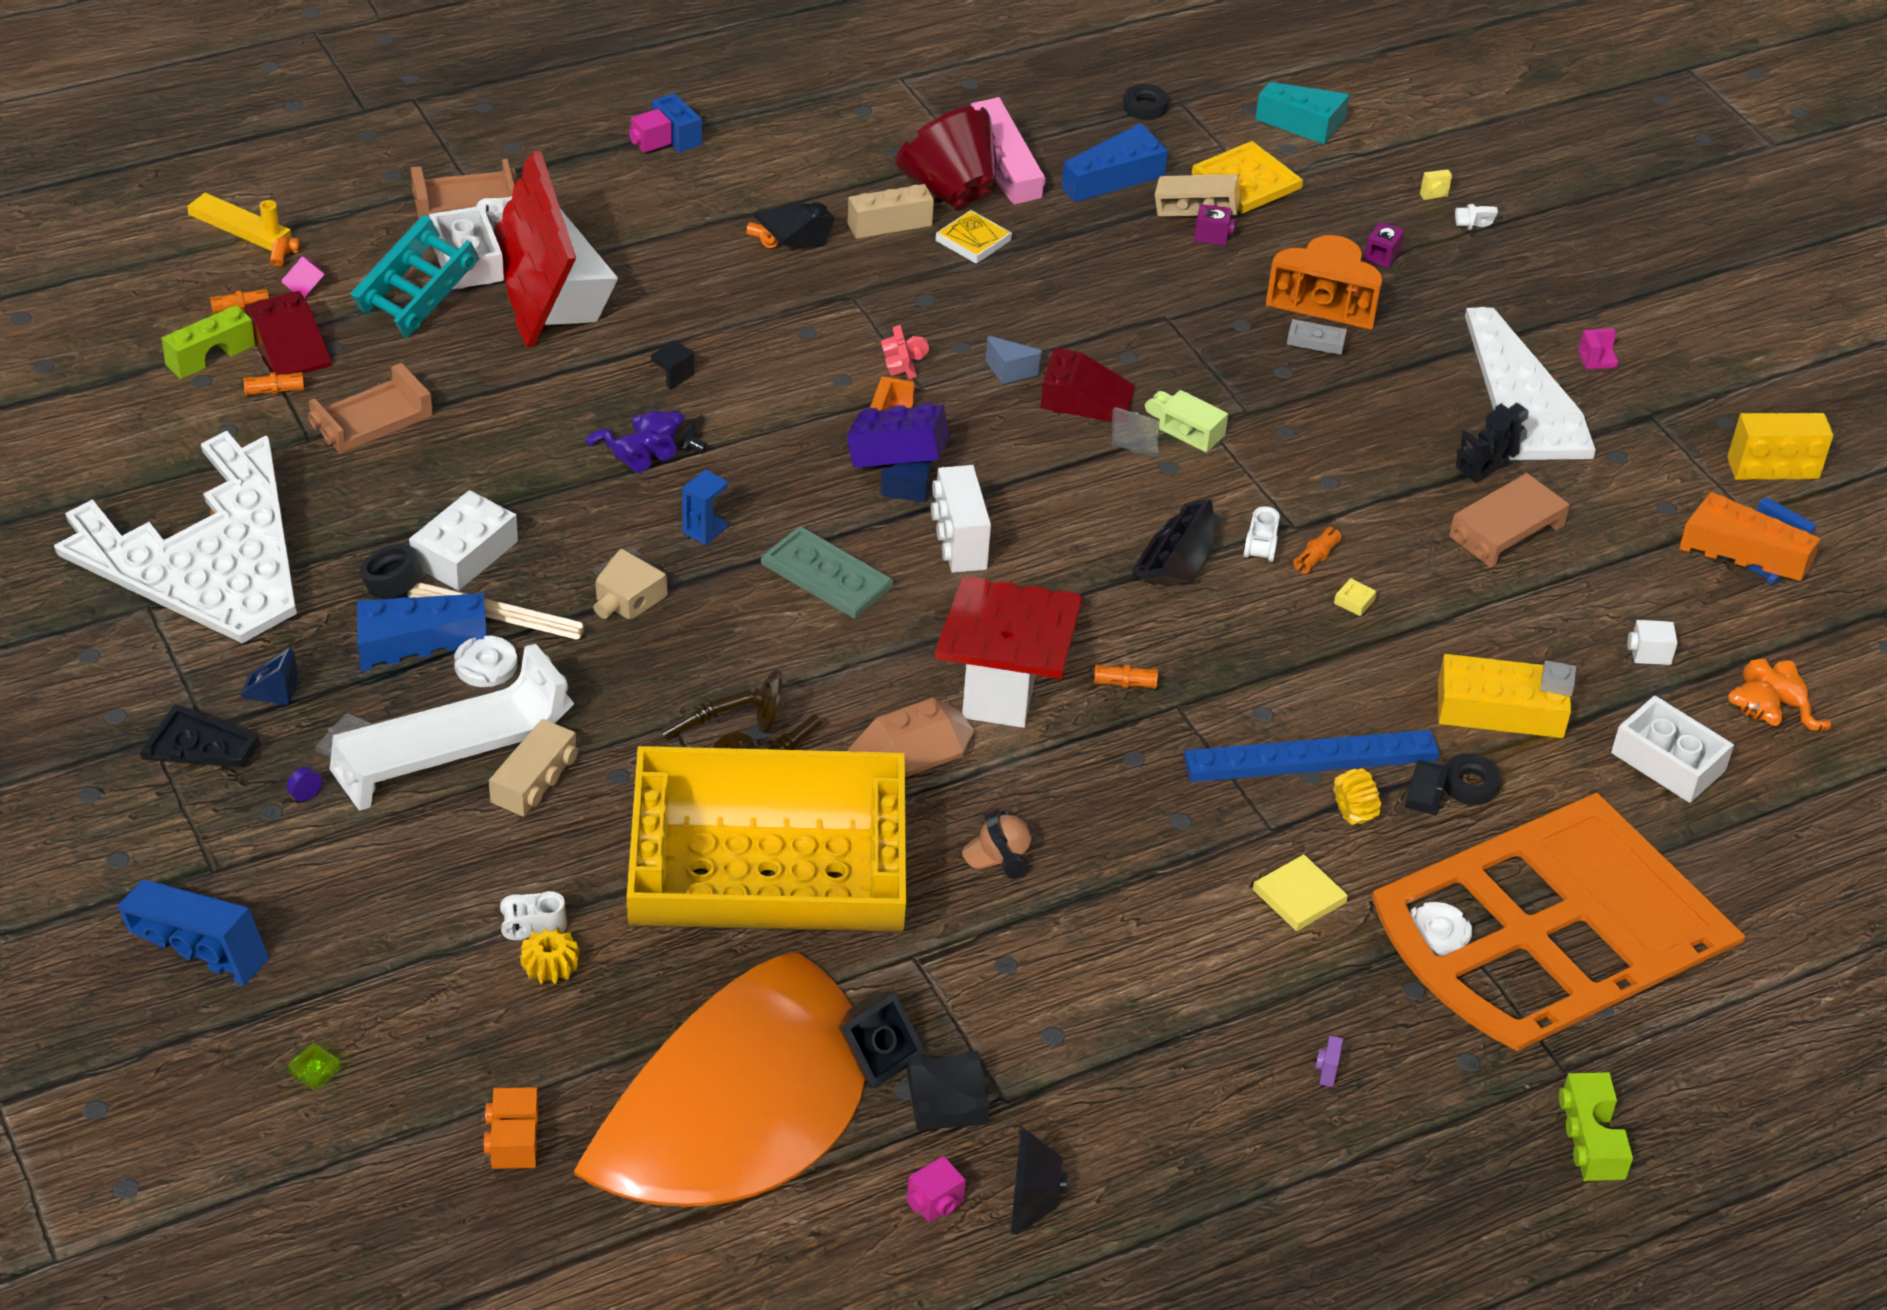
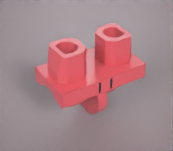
(901, 352)

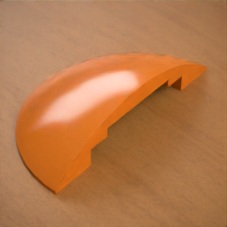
(735, 1094)

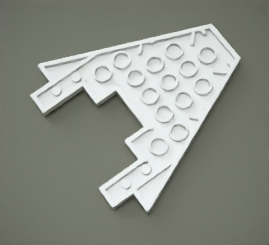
(218, 572)

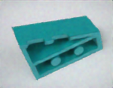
(1302, 110)

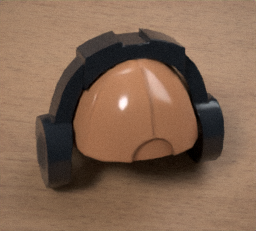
(1000, 841)

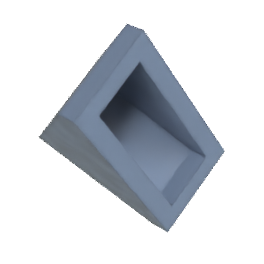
(1012, 360)

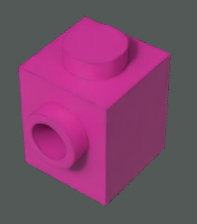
(650, 130)
(936, 1189)

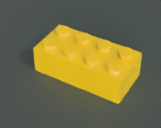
(1499, 697)

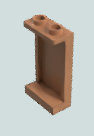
(461, 191)
(372, 411)
(1507, 517)

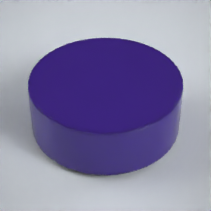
(304, 784)

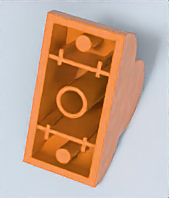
(1326, 282)

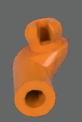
(761, 232)
(281, 247)

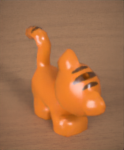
(1768, 687)

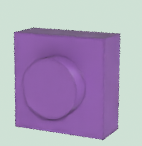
(1328, 1060)

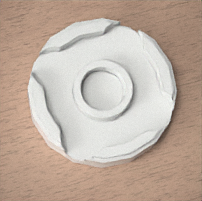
(485, 661)
(1442, 927)

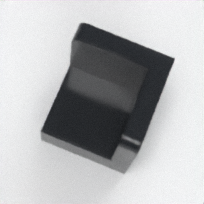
(677, 362)
(1427, 787)

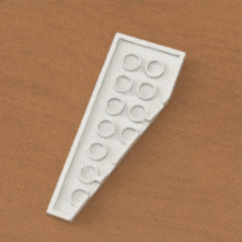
(1515, 375)

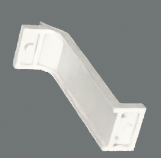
(450, 730)

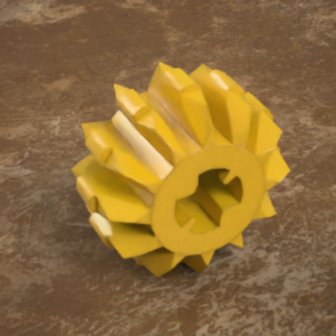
(1357, 796)
(549, 955)

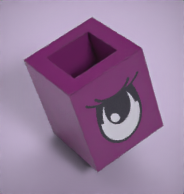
(1213, 224)
(1384, 244)

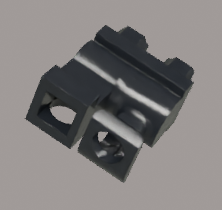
(1495, 444)

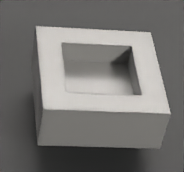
(1558, 678)

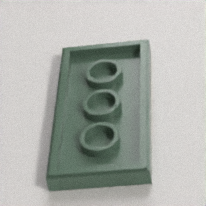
(827, 572)

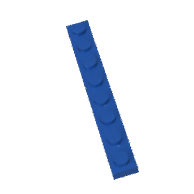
(1310, 755)

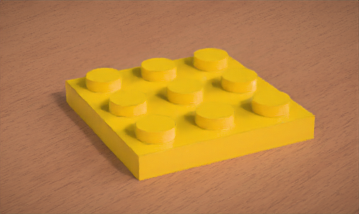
(1259, 174)

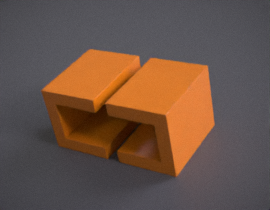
(513, 1128)

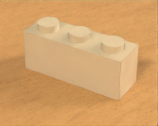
(1184, 193)
(890, 211)
(533, 767)

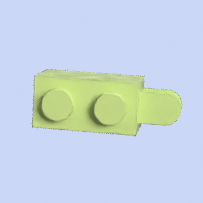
(1188, 418)

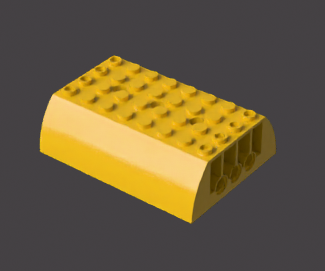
(774, 813)

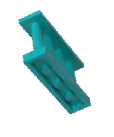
(398, 261)

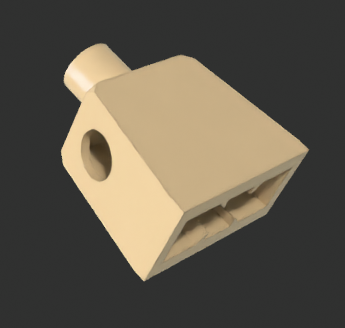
(628, 586)

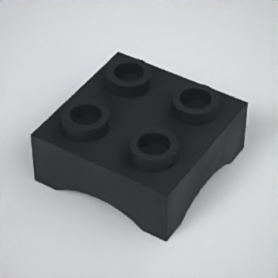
(947, 1091)

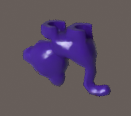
(652, 438)

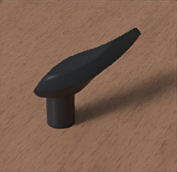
(690, 437)

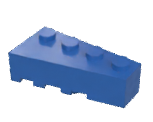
(1115, 164)
(417, 626)
(196, 927)

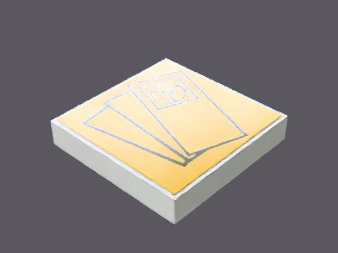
(973, 236)

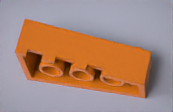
(1749, 538)

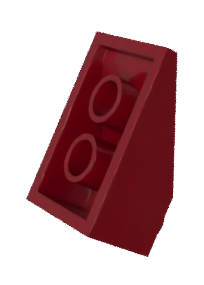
(288, 334)
(1083, 386)

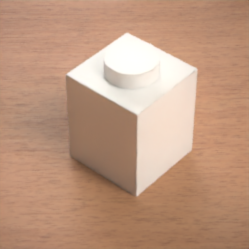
(1653, 642)

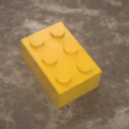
(1779, 446)

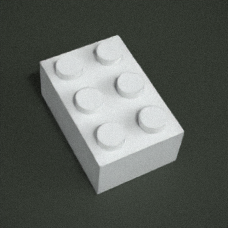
(471, 225)
(961, 518)
(464, 539)
(1672, 748)

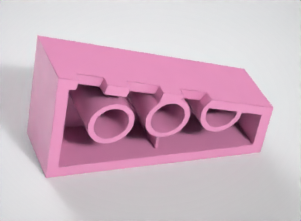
(1014, 164)

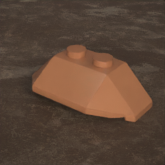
(925, 731)

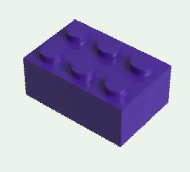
(898, 435)

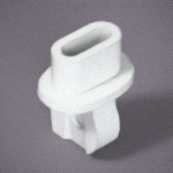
(1478, 216)

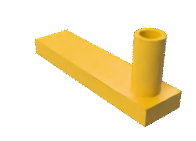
(240, 222)

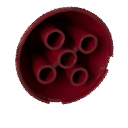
(953, 157)

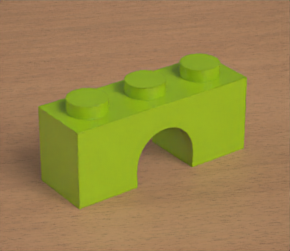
(187, 347)
(1597, 1150)

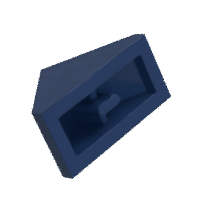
(906, 481)
(273, 680)

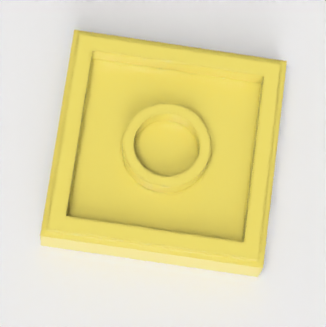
(1300, 892)

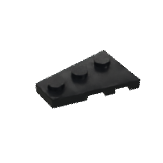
(199, 739)

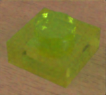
(314, 1066)

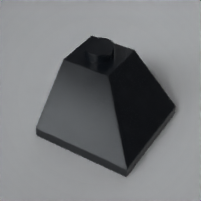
(798, 223)
(880, 1036)
(1036, 1182)

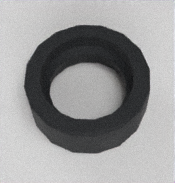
(397, 582)

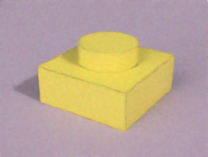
(1435, 184)
(1355, 597)

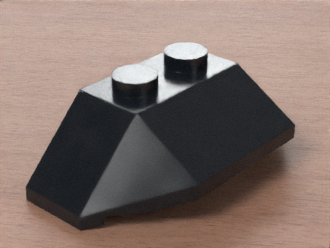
(1179, 546)

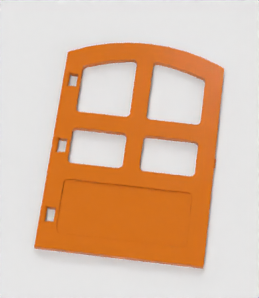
(1605, 879)

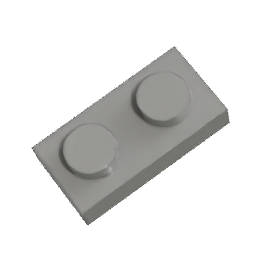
(1316, 336)

